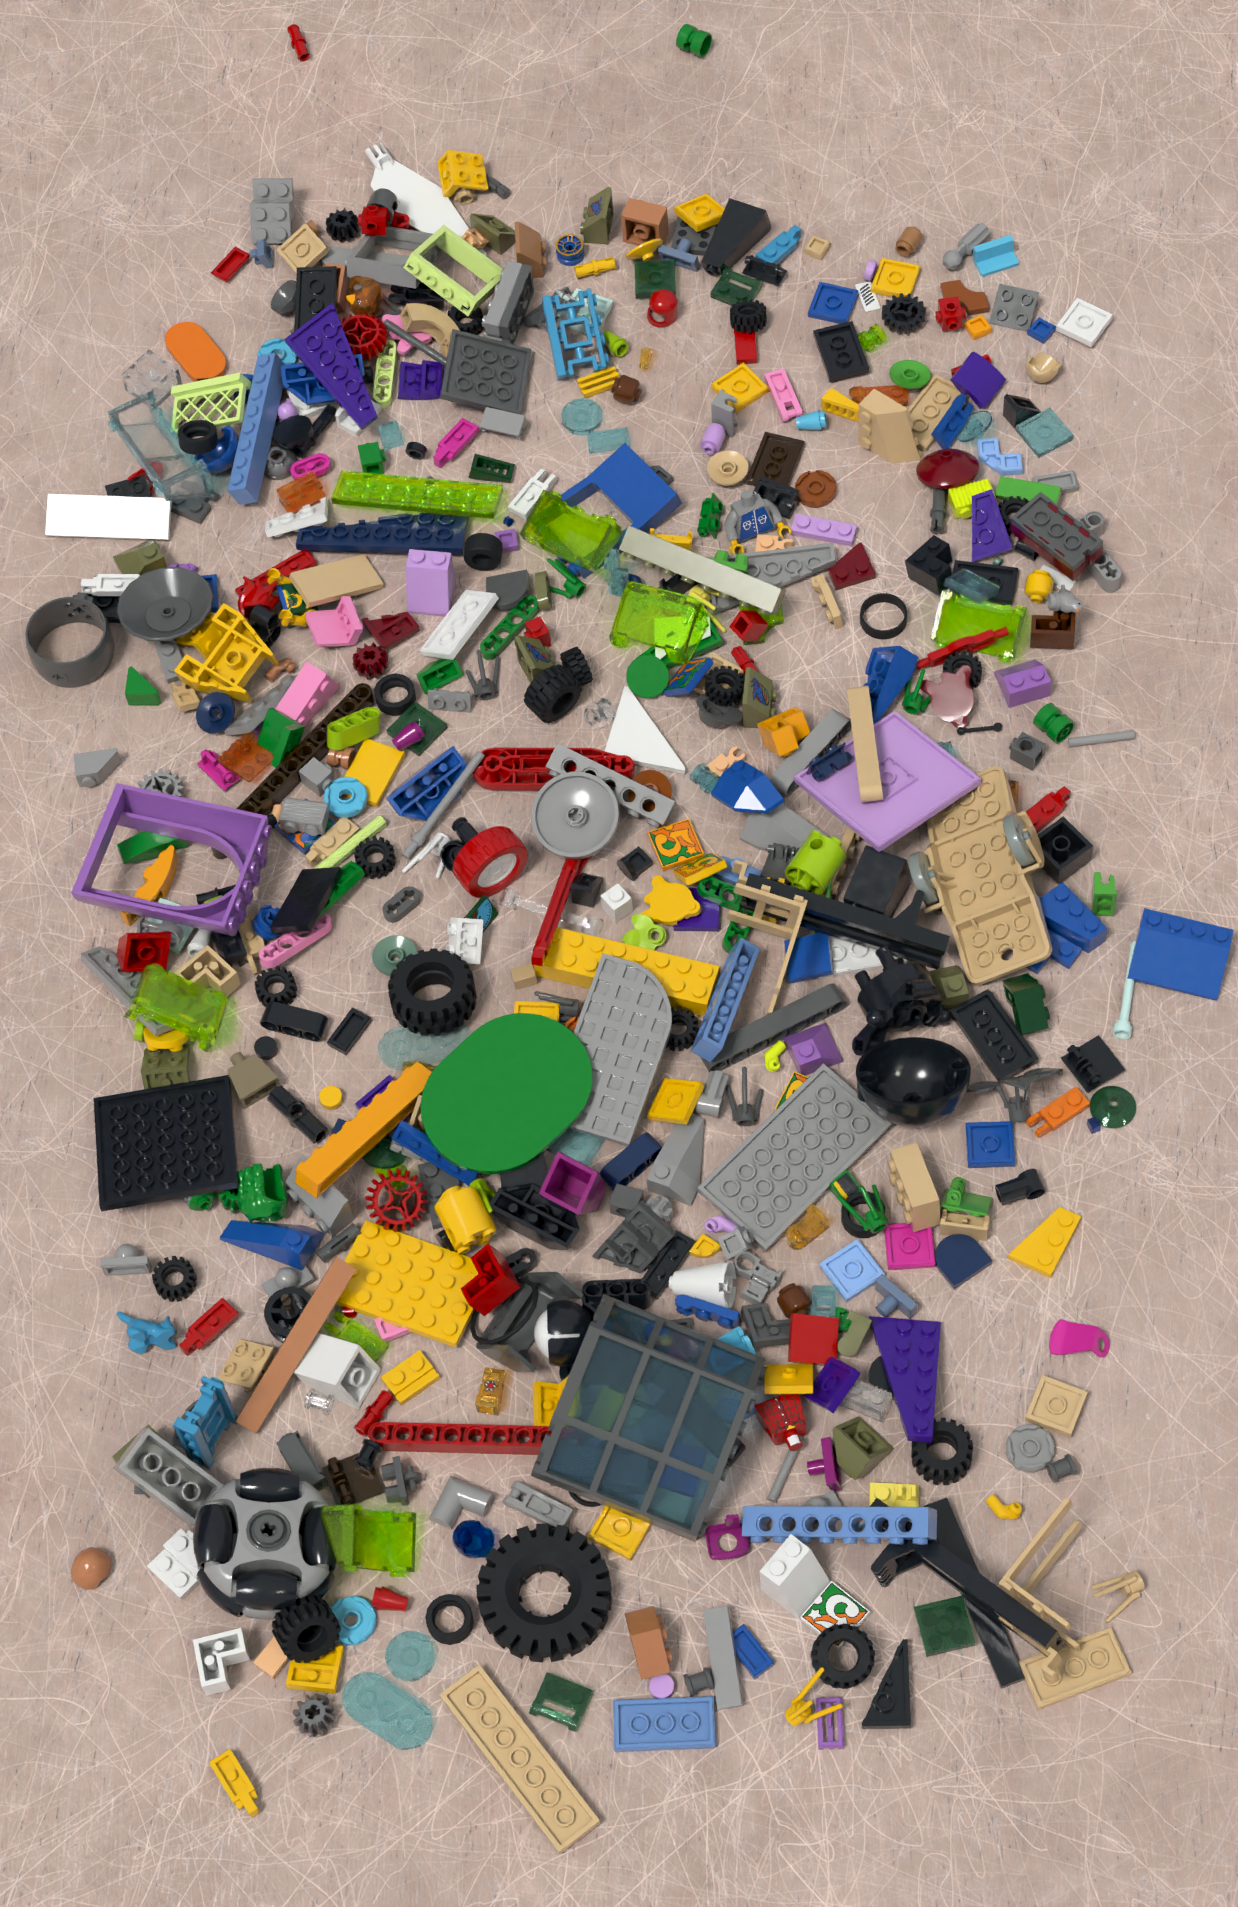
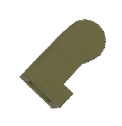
(851, 1342)

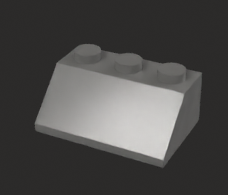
(329, 1209)

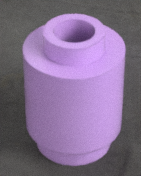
(712, 439)

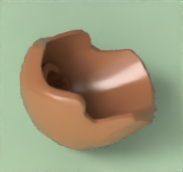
(90, 1568)

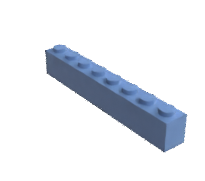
(257, 429)

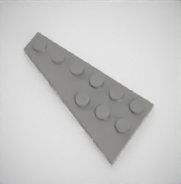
(782, 567)
(121, 984)

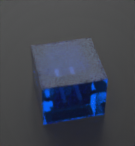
(1093, 1125)

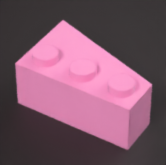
(307, 694)

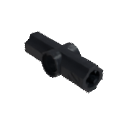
(306, 1122)

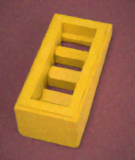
(840, 405)

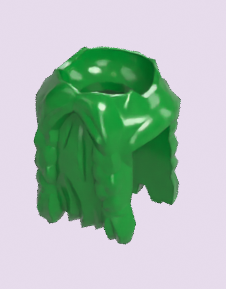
(262, 1193)

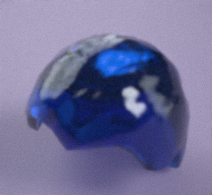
(473, 1539)

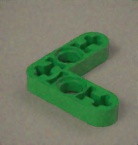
(731, 905)

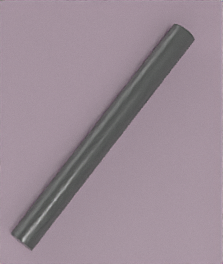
(415, 342)

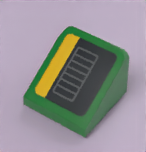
(844, 1185)

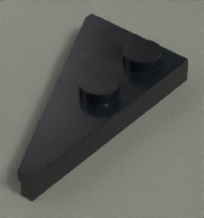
(892, 1701)

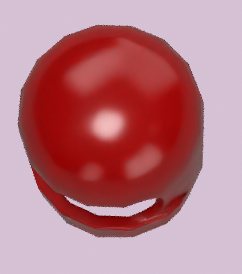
(663, 303)

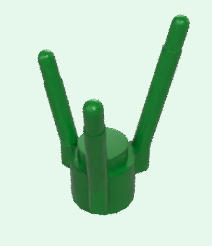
(573, 585)
(914, 702)
(875, 1218)

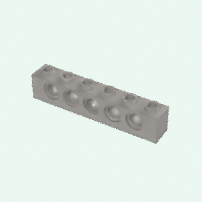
(663, 805)

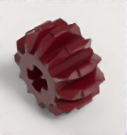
(370, 660)

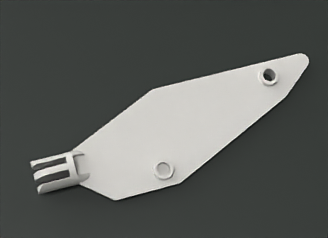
(415, 195)

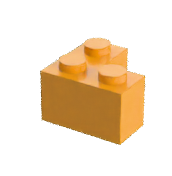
(784, 731)

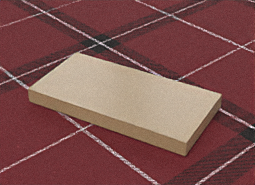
(930, 408)
(336, 579)
(1094, 1665)

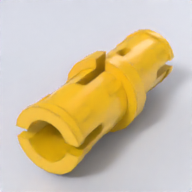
(594, 267)

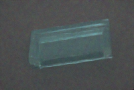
(607, 440)

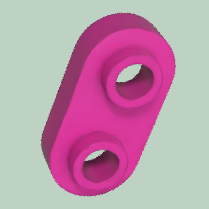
(311, 464)

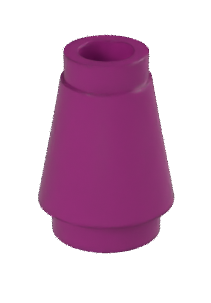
(407, 736)

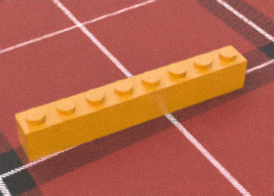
(362, 1132)

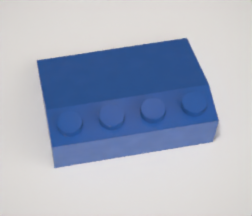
(1180, 954)

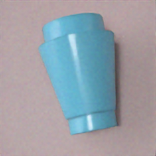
(812, 421)

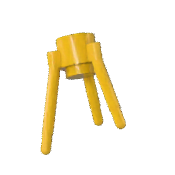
(801, 1710)

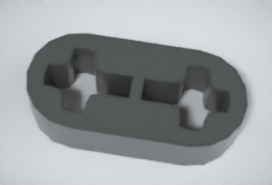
(399, 903)

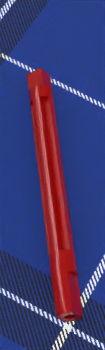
(554, 911)

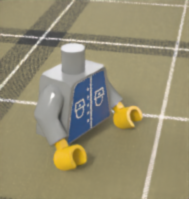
(751, 517)

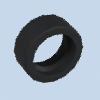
(197, 445)
(390, 681)
(854, 1229)
(445, 1601)

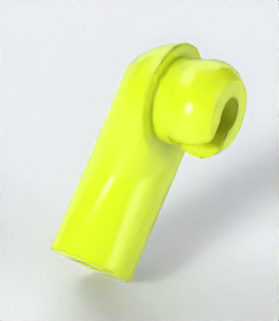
(771, 1056)

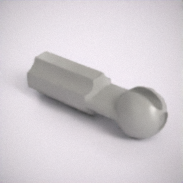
(976, 236)

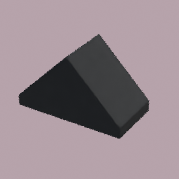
(1018, 409)
(586, 889)

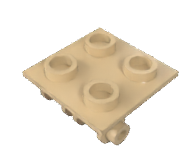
(246, 1364)

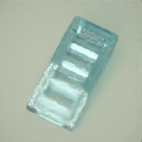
(828, 1296)

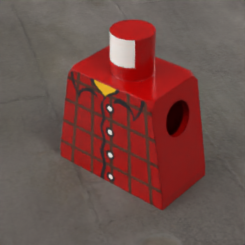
(783, 1420)

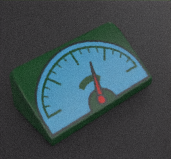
(483, 910)

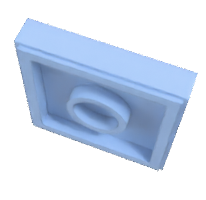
(851, 1270)

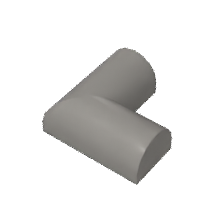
(459, 1495)

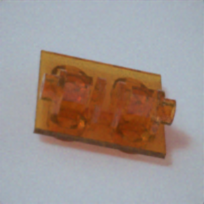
(246, 757)

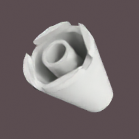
(706, 1282)

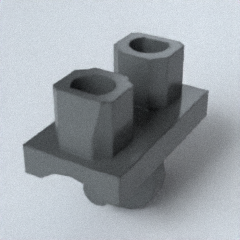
(395, 1471)

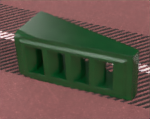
(490, 475)

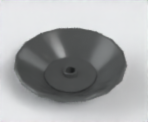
(165, 604)

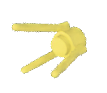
(704, 597)

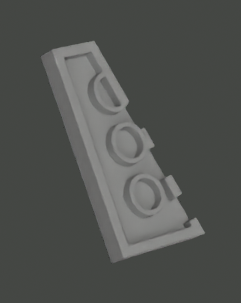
(257, 712)

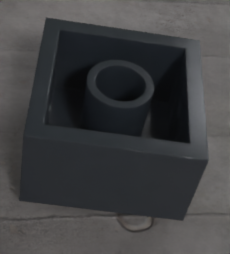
(1064, 849)

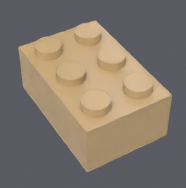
(914, 1187)

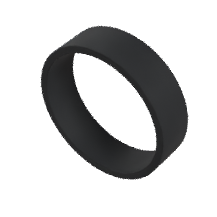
(879, 598)

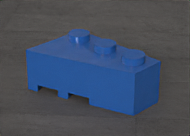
(1072, 919)

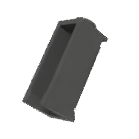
(300, 1460)

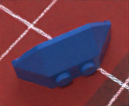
(305, 385)
(427, 787)
(746, 789)

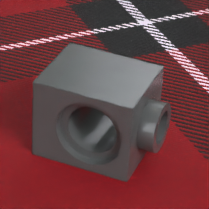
(1026, 758)
(625, 1200)

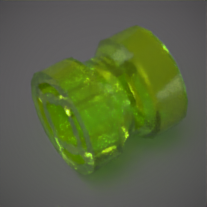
(870, 338)

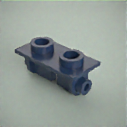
(834, 756)

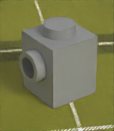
(316, 776)

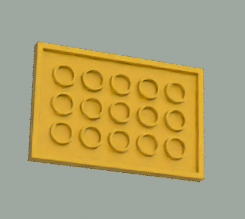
(409, 1284)

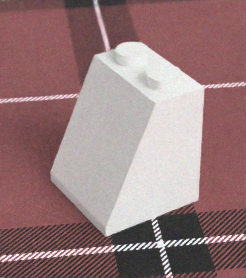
(338, 1369)
(793, 1577)

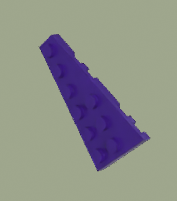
(329, 358)
(911, 1363)

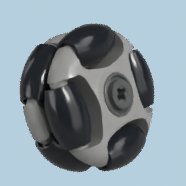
(263, 1544)

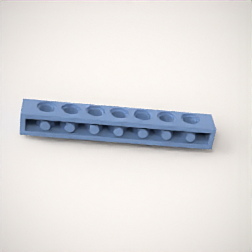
(923, 1524)

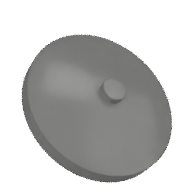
(575, 815)

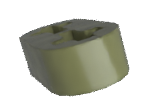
(543, 590)

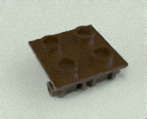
(350, 1482)

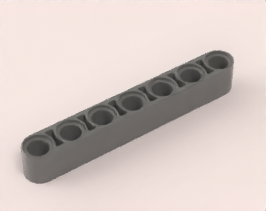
(778, 1025)

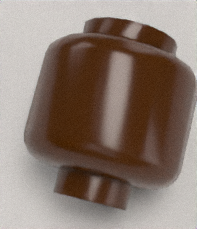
(626, 389)
(794, 1299)

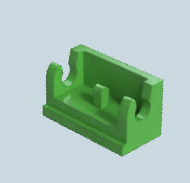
(1103, 896)

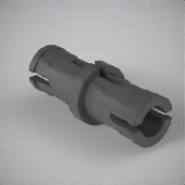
(325, 1252)

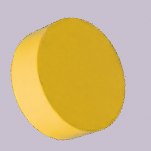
(330, 1097)

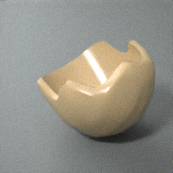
(1042, 367)

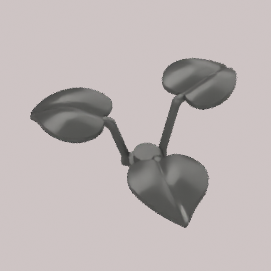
(1016, 1106)

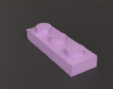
(823, 530)

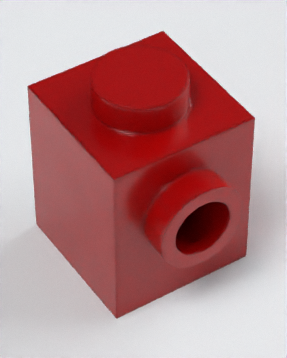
(748, 625)

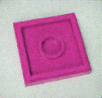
(908, 1248)

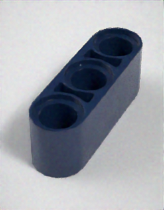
(631, 1161)

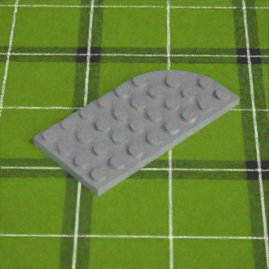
(625, 1037)

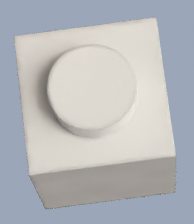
(616, 903)

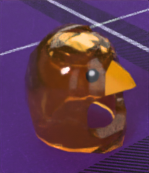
(367, 299)

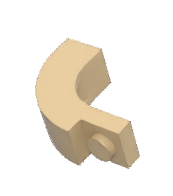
(429, 320)

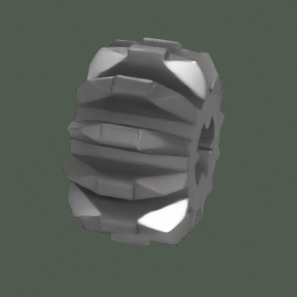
(308, 1709)

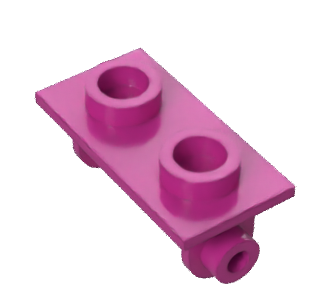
(219, 774)

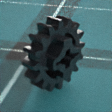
(903, 313)

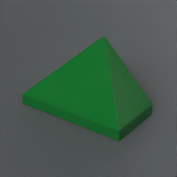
(438, 674)

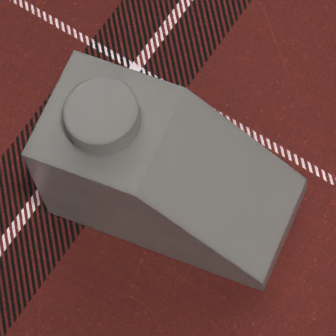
(95, 766)

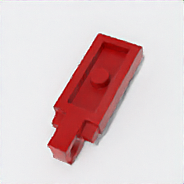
(1048, 808)
(208, 1326)

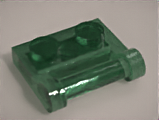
(732, 293)
(563, 1694)

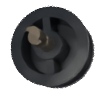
(284, 1309)

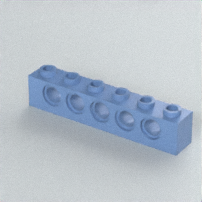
(725, 1000)

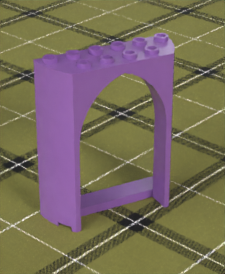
(229, 830)

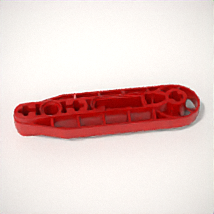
(526, 771)

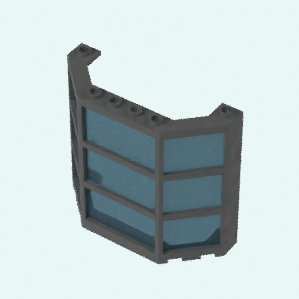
(649, 1418)

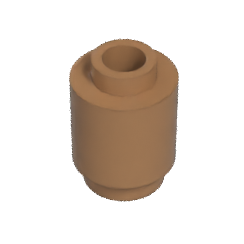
(908, 241)

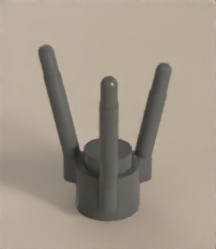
(485, 688)
(568, 1006)
(744, 1114)

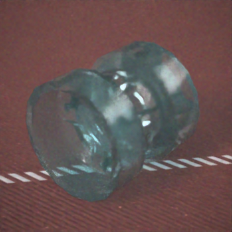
(706, 779)

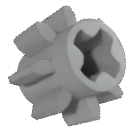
(661, 1207)

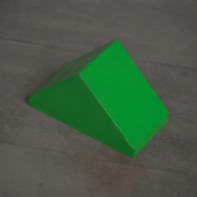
(140, 691)

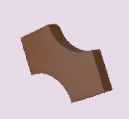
(972, 301)

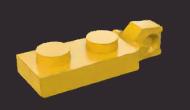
(235, 1782)

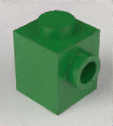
(371, 458)

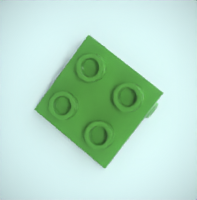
(956, 1199)

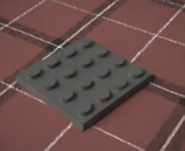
(485, 372)

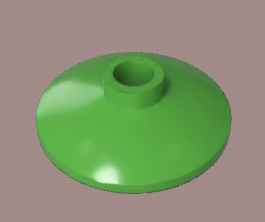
(910, 374)

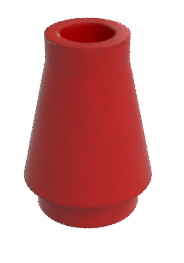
(388, 1600)

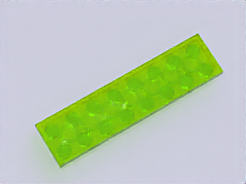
(417, 494)

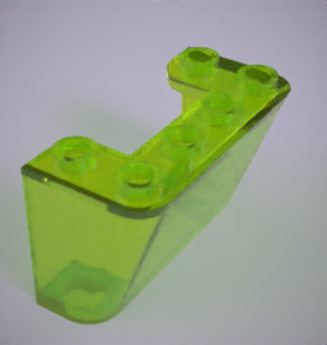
(570, 531)

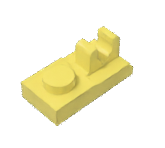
(895, 1494)

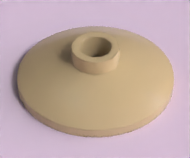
(727, 461)

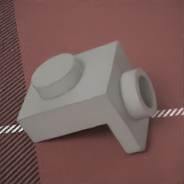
(735, 1242)

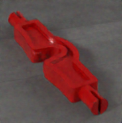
(971, 643)

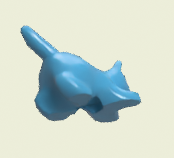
(146, 1333)

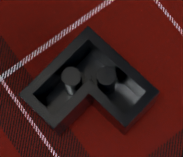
(930, 565)

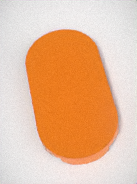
(195, 351)

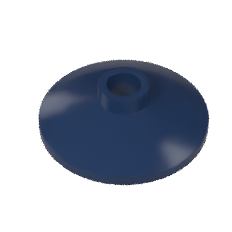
(209, 709)

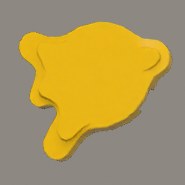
(670, 902)

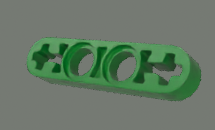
(506, 625)

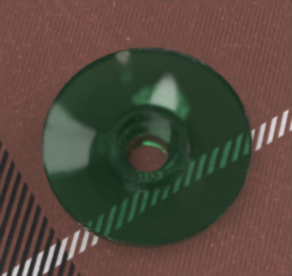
(1109, 1115)
(382, 1156)

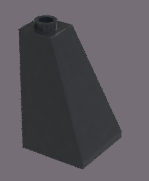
(735, 235)

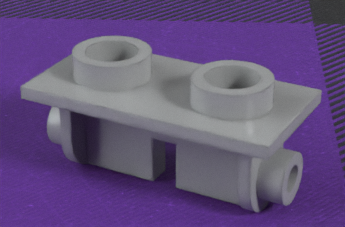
(449, 700)

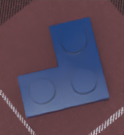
(1062, 952)

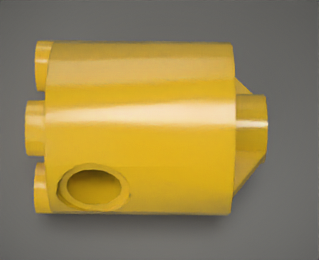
(464, 1218)

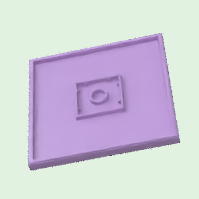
(915, 783)

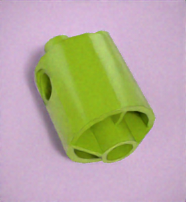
(815, 863)

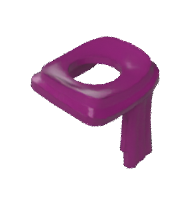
(731, 1527)

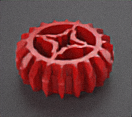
(372, 334)
(406, 1193)

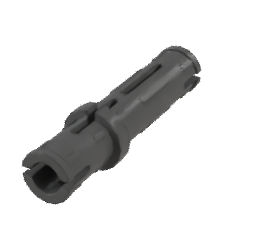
(938, 511)

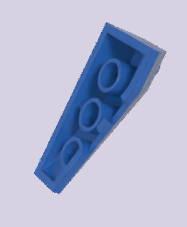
(280, 1242)

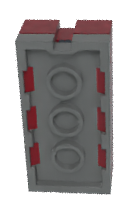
(1056, 536)

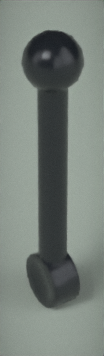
(997, 728)

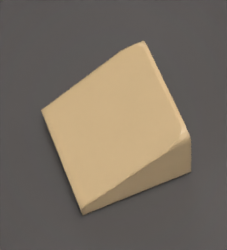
(523, 976)

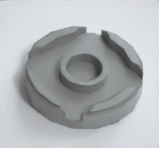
(1029, 1448)

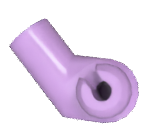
(719, 1224)

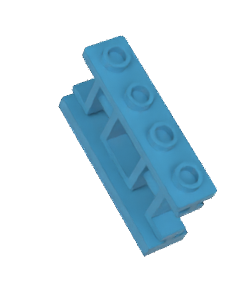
(559, 337)
(206, 1422)

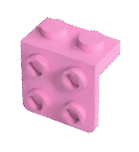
(336, 626)

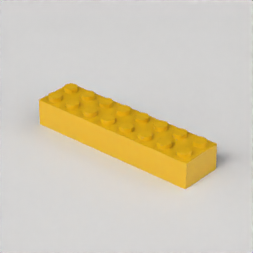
(576, 956)

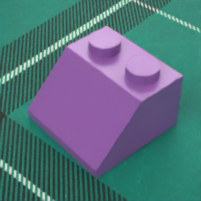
(1023, 683)

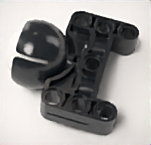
(565, 1323)

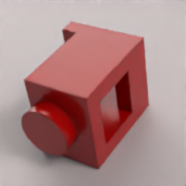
(537, 629)

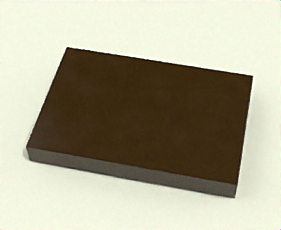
(776, 459)

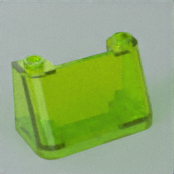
(965, 617)
(659, 620)
(178, 1005)
(371, 1538)

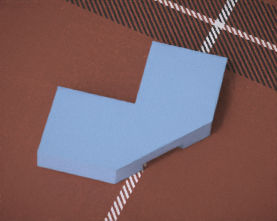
(1001, 463)

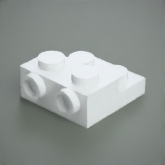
(177, 1564)

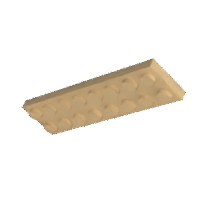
(519, 1759)

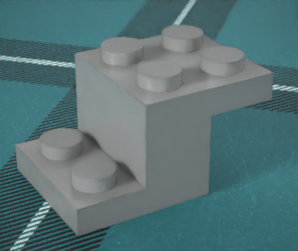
(272, 209)

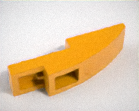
(157, 881)

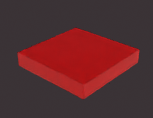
(812, 1339)

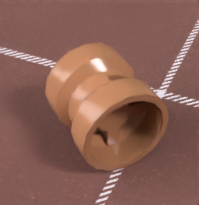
(341, 757)

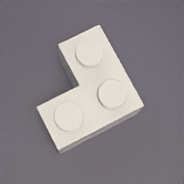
(216, 1653)

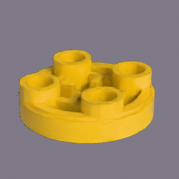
(169, 1040)

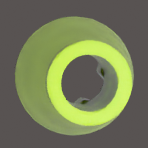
(616, 344)

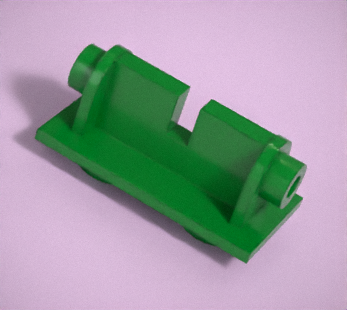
(712, 510)

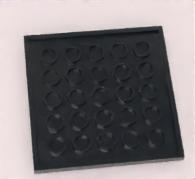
(165, 1143)

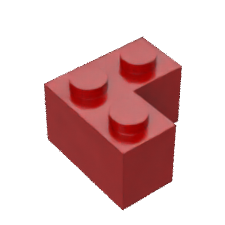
(492, 1284)

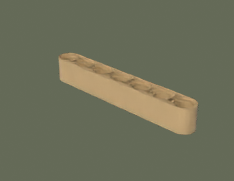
(864, 744)

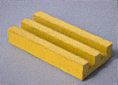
(597, 379)

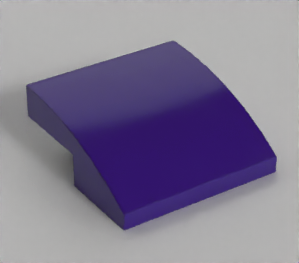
(978, 379)
(420, 381)

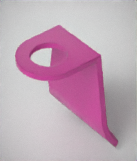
(1075, 1338)

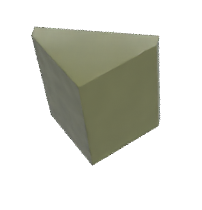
(498, 233)

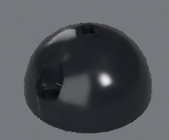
(913, 1080)

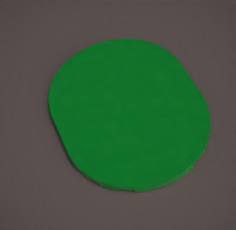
(506, 1093)

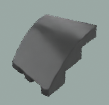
(636, 1239)

